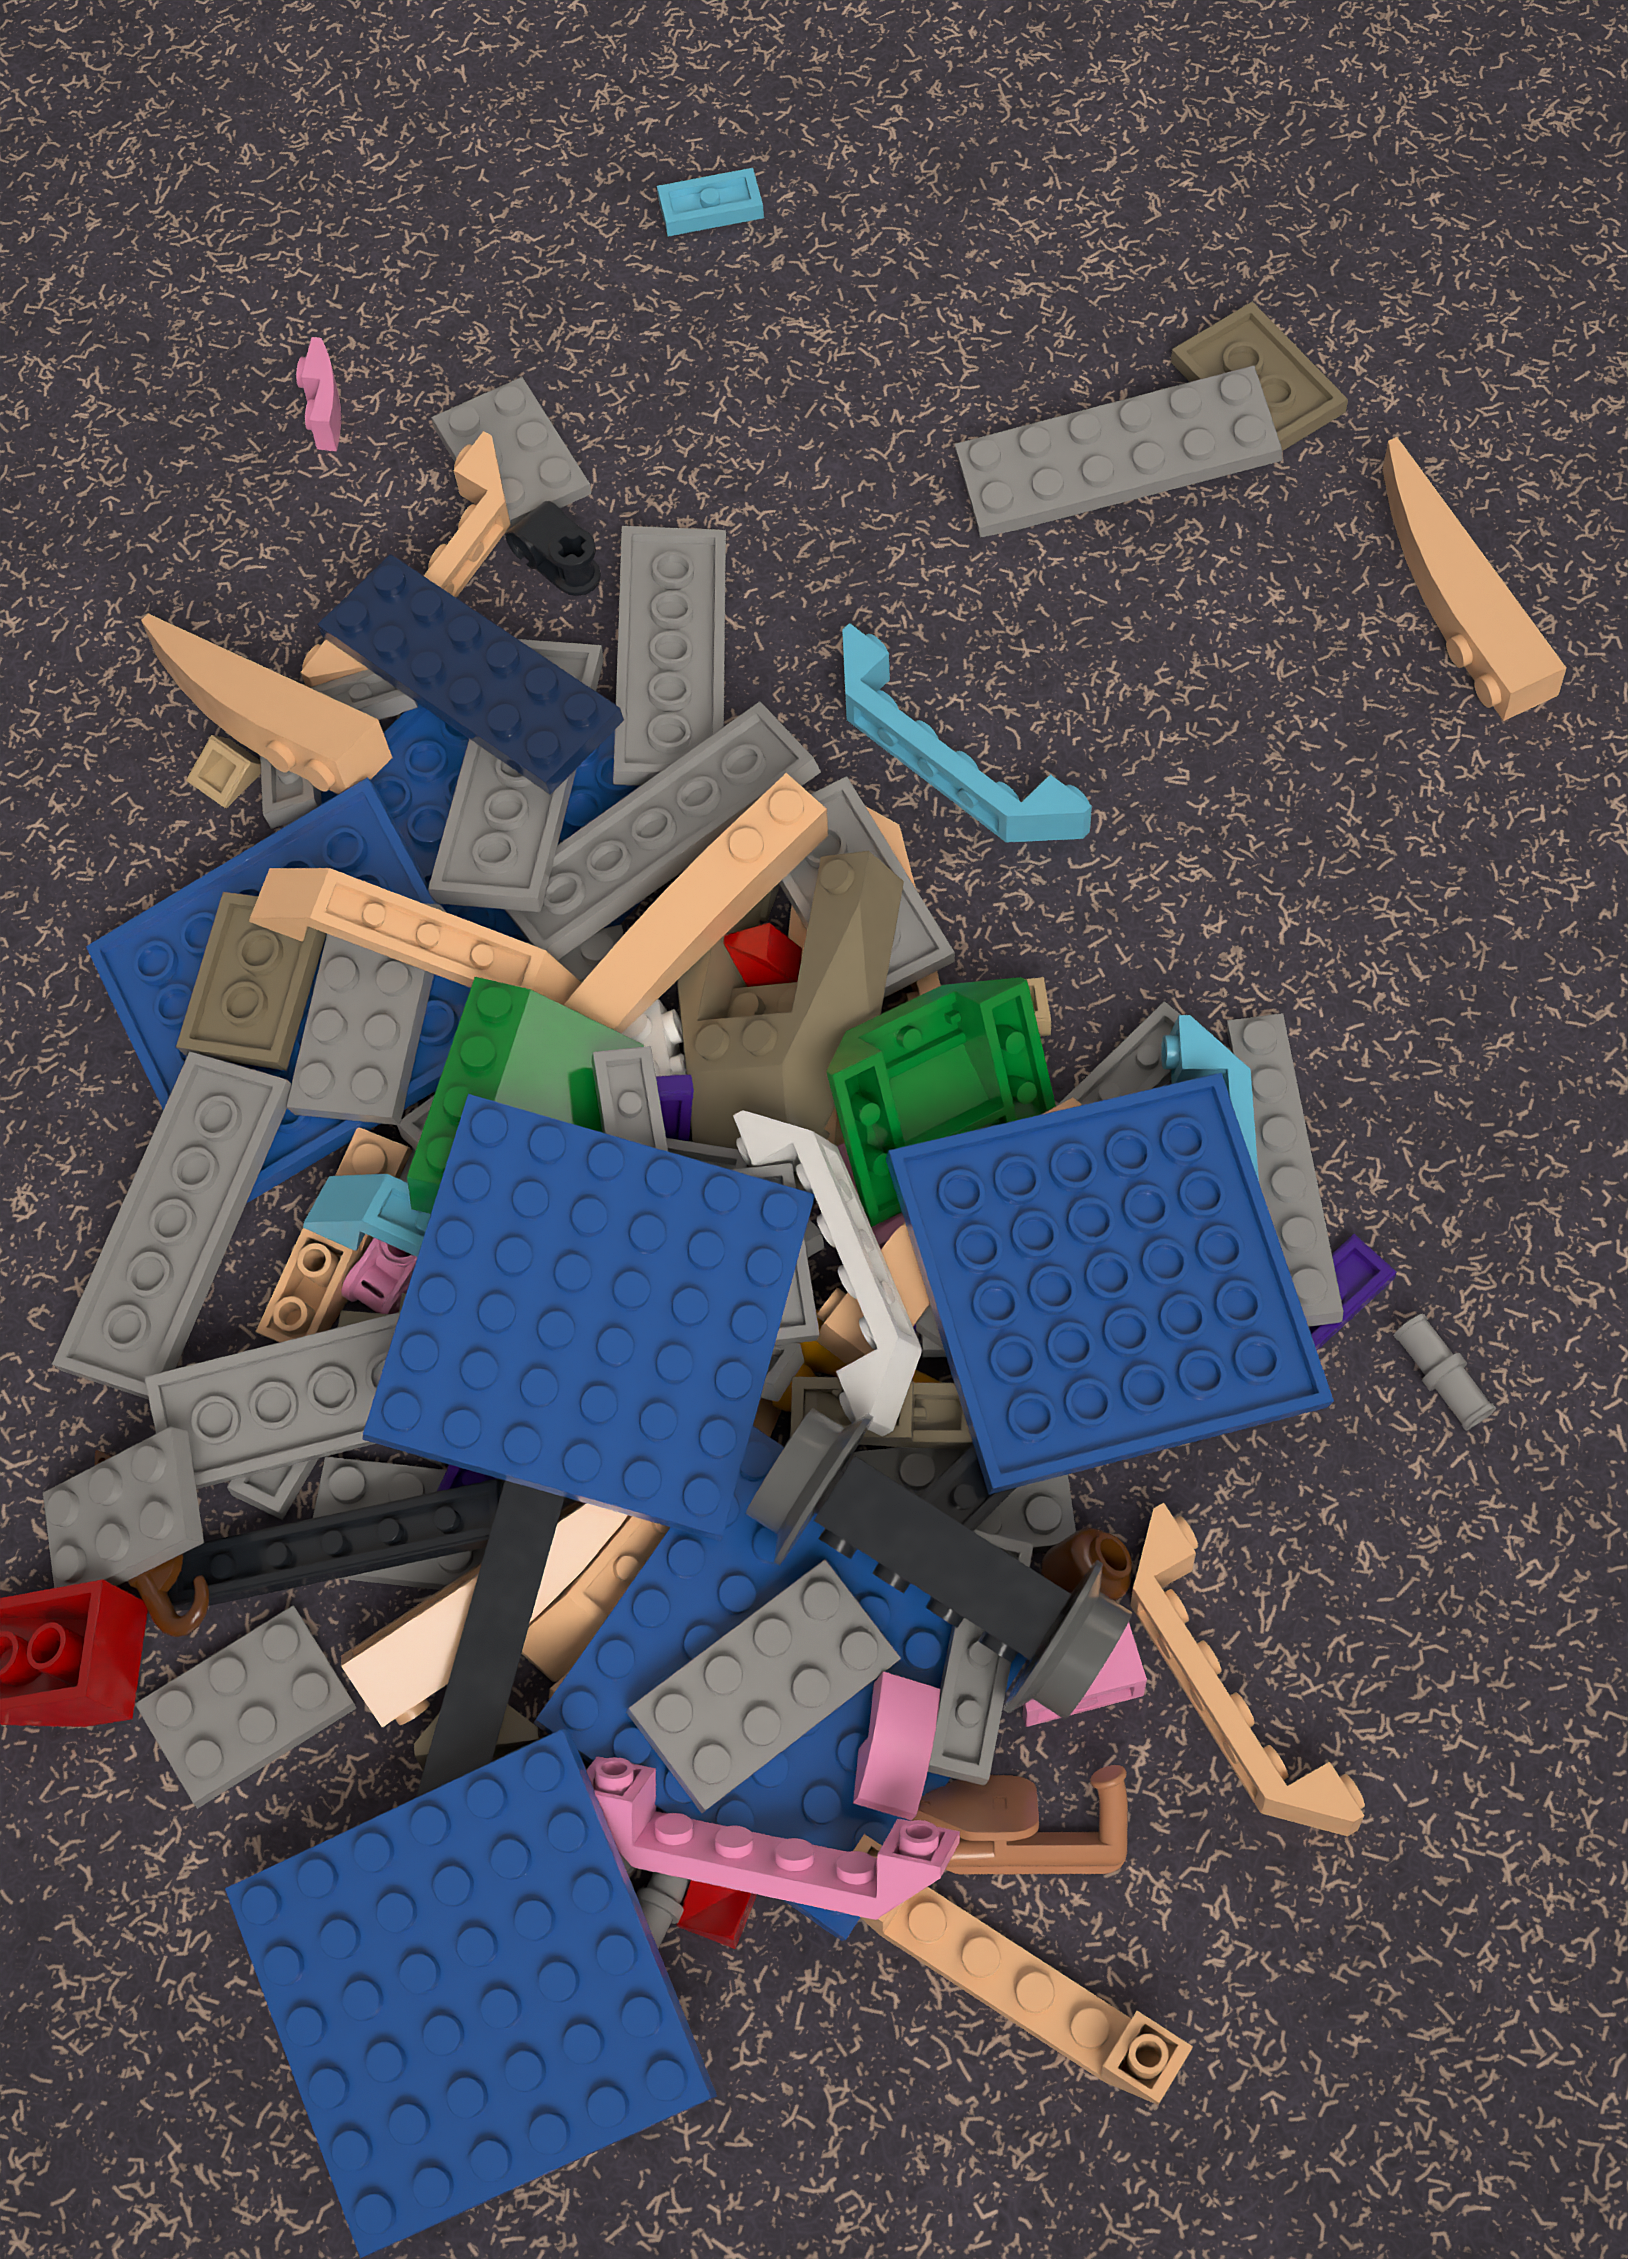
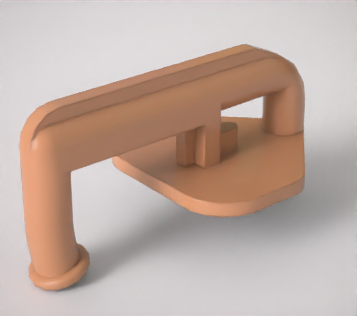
(1002, 1823)

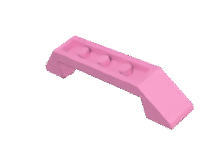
(762, 1863)

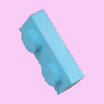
(710, 202)

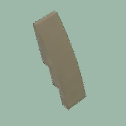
(927, 1419)

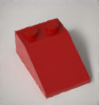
(70, 1655)

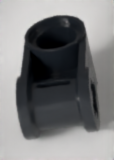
(556, 549)

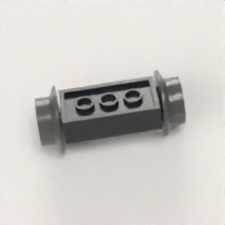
(962, 1572)

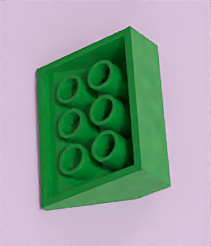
(516, 1053)

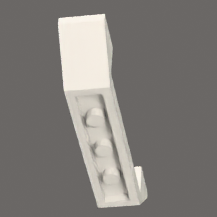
(881, 1378)

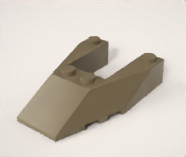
(774, 1042)

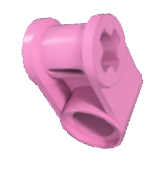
(380, 1277)

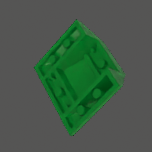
(934, 1071)

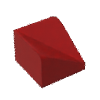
(764, 955)
(716, 1912)

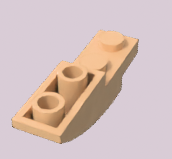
(312, 1281)

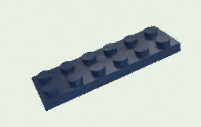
(471, 673)

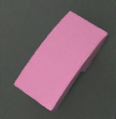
(322, 396)
(898, 1747)

